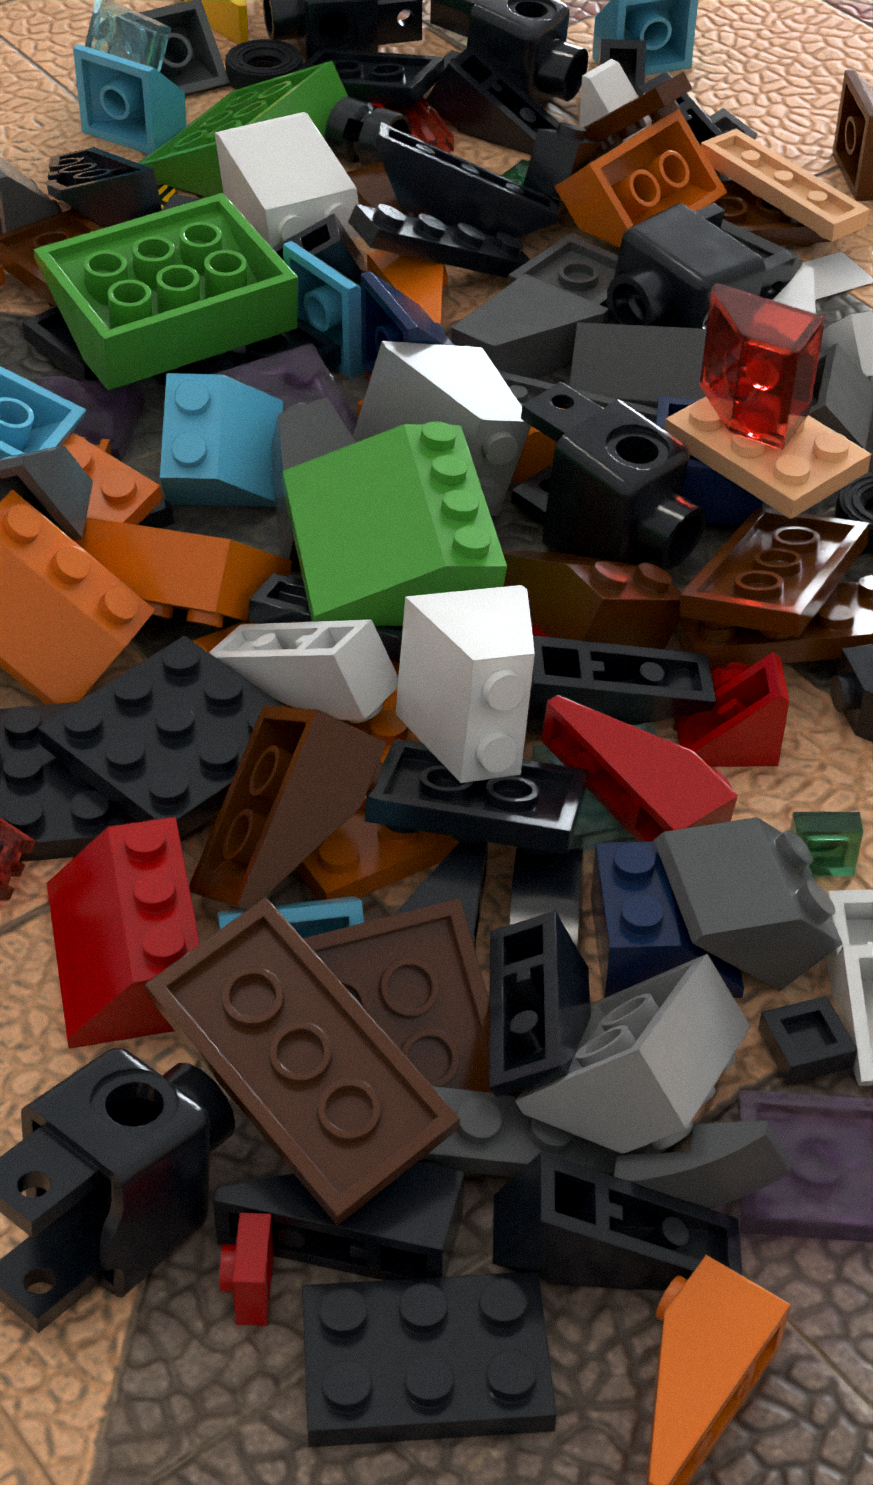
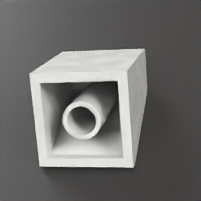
(284, 177)
(468, 678)

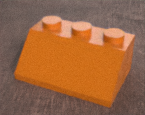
(640, 180)
(182, 569)
(58, 607)

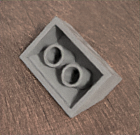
(645, 1061)

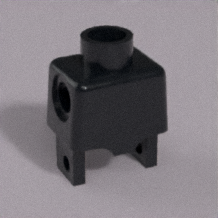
(342, 23)
(526, 44)
(676, 260)
(610, 483)
(99, 1142)

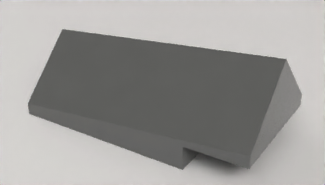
(638, 362)

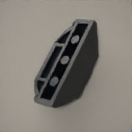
(458, 190)

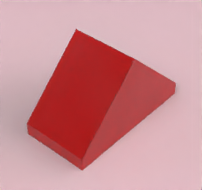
(745, 722)

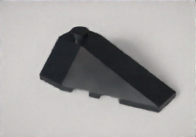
(103, 186)

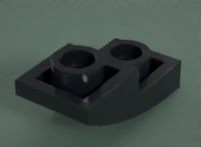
(548, 885)

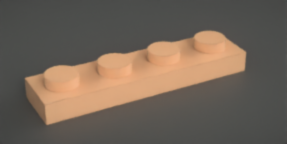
(785, 185)

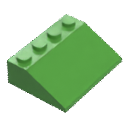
(191, 155)
(169, 289)
(391, 524)

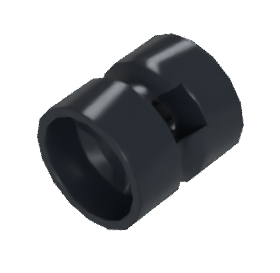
(354, 128)

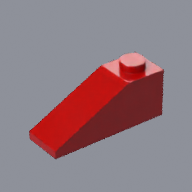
(636, 774)

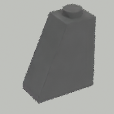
(528, 326)
(298, 437)

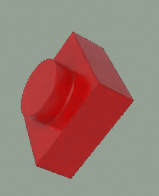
(248, 1269)

